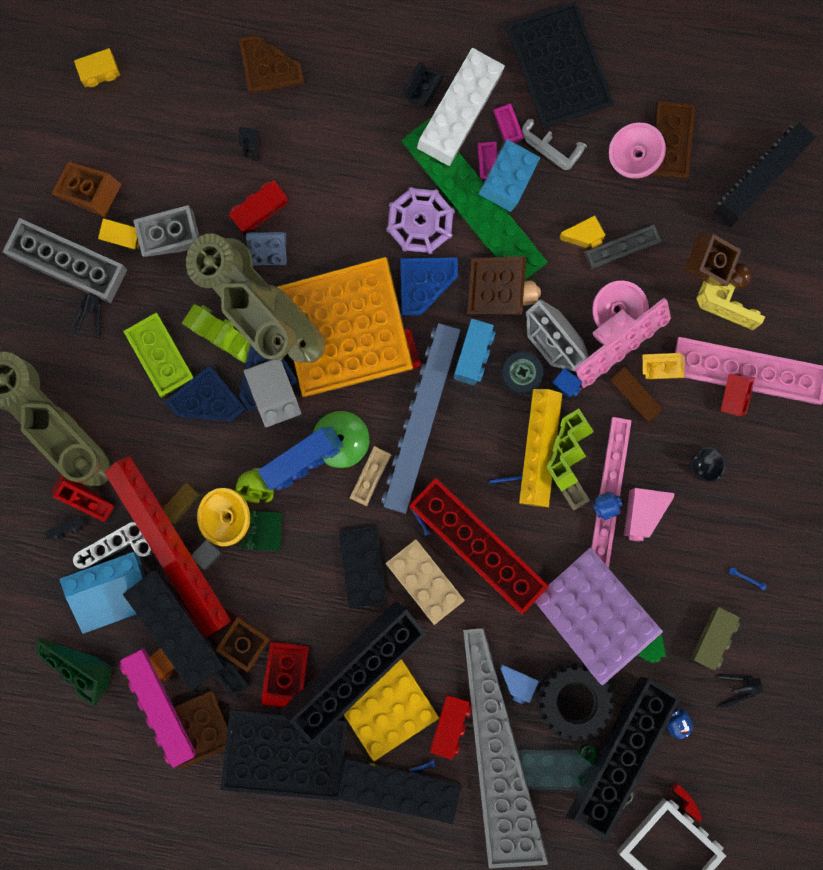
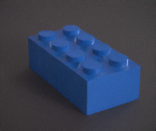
(301, 458)

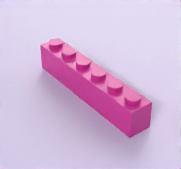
(158, 708)

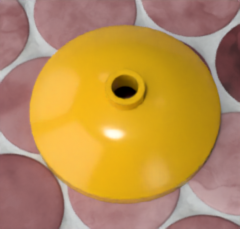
(215, 520)

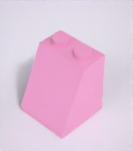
(644, 512)

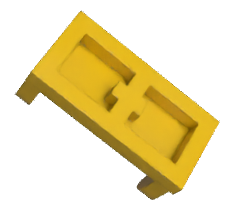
(118, 234)
(664, 366)

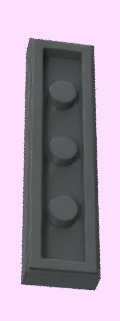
(622, 247)

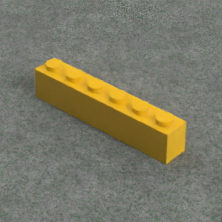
(539, 447)

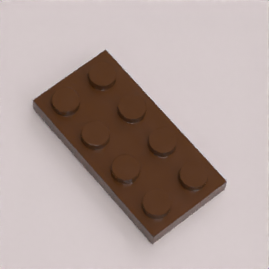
(676, 125)

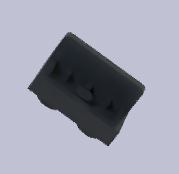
(422, 85)

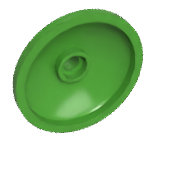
(355, 437)

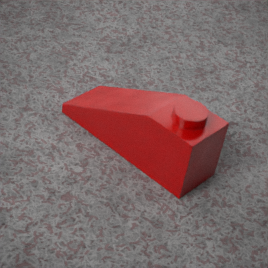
(81, 498)

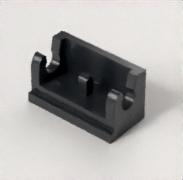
(250, 140)

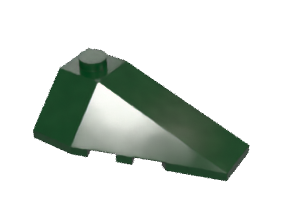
(83, 671)

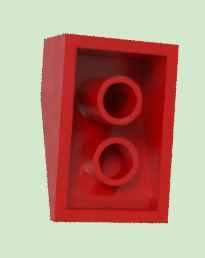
(284, 673)

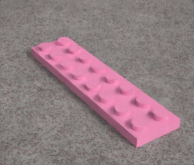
(772, 374)

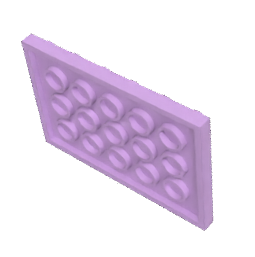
(597, 616)

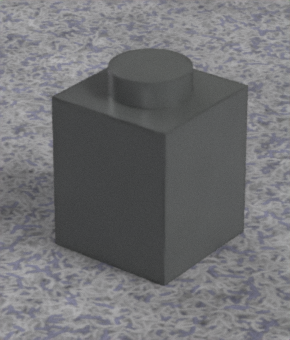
(206, 555)

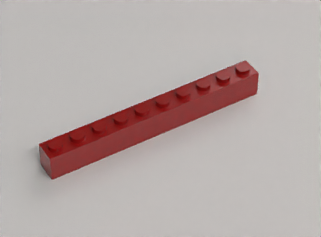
(167, 546)

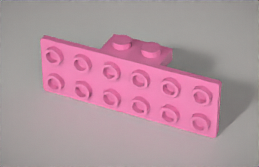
(619, 337)

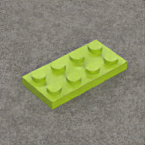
(158, 355)

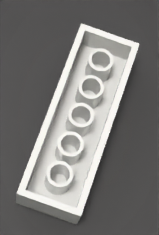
(460, 107)

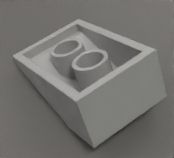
(167, 231)
(272, 392)

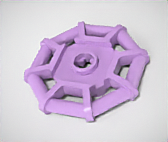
(412, 212)

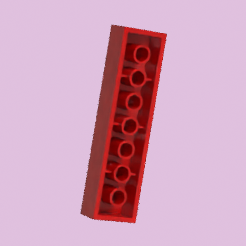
(478, 546)

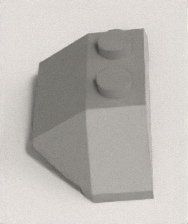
(555, 336)

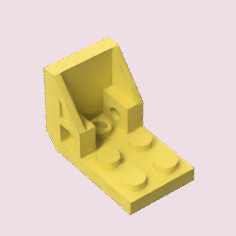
(716, 301)

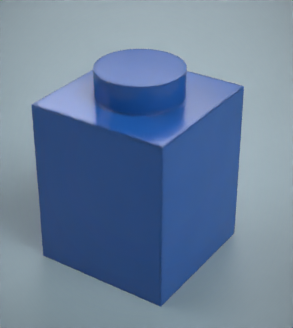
(567, 384)

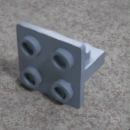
(267, 248)

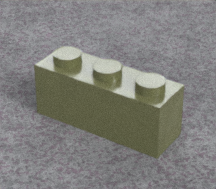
(715, 638)

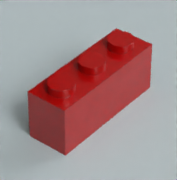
(258, 207)
(450, 727)

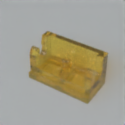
(180, 503)

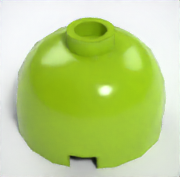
(253, 487)

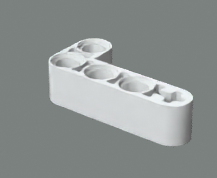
(110, 547)

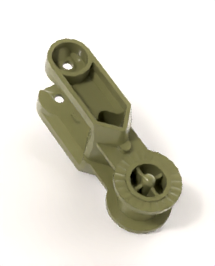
(250, 304)
(50, 426)

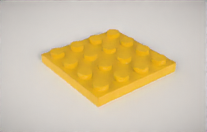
(390, 712)

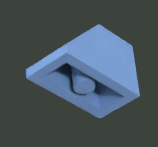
(519, 684)

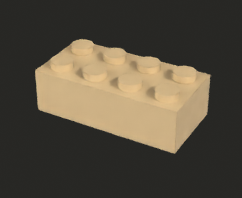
(425, 582)

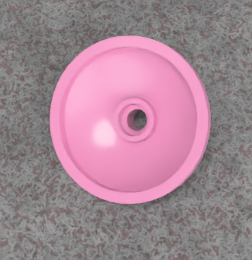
(633, 140)
(620, 294)

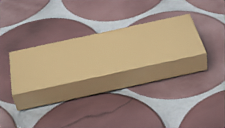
(370, 476)

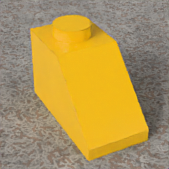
(584, 234)

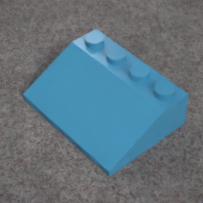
(98, 591)

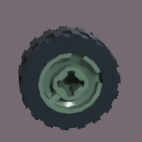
(522, 372)

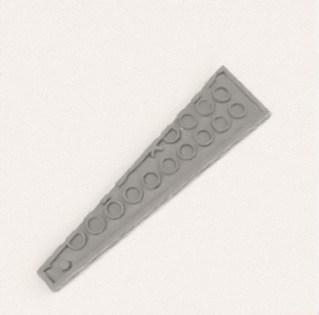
(507, 808)

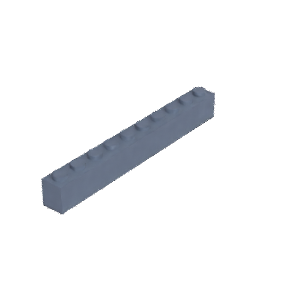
(421, 418)

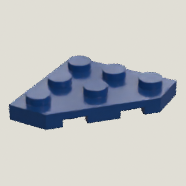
(424, 282)

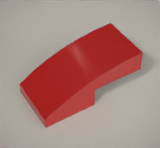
(688, 805)

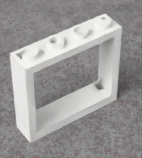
(651, 819)

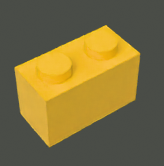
(97, 68)

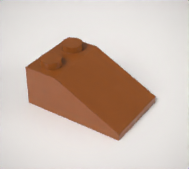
(87, 188)

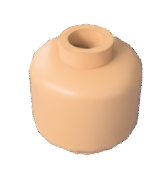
(531, 293)

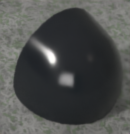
(708, 464)

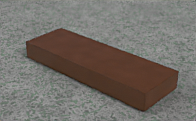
(636, 394)

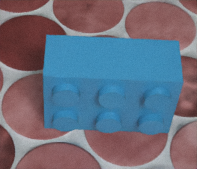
(509, 175)
(474, 352)

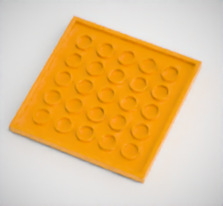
(359, 323)

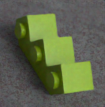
(217, 332)
(567, 450)

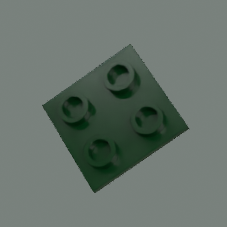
(263, 531)

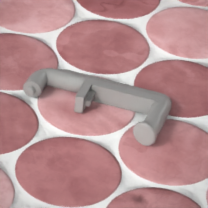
(548, 151)

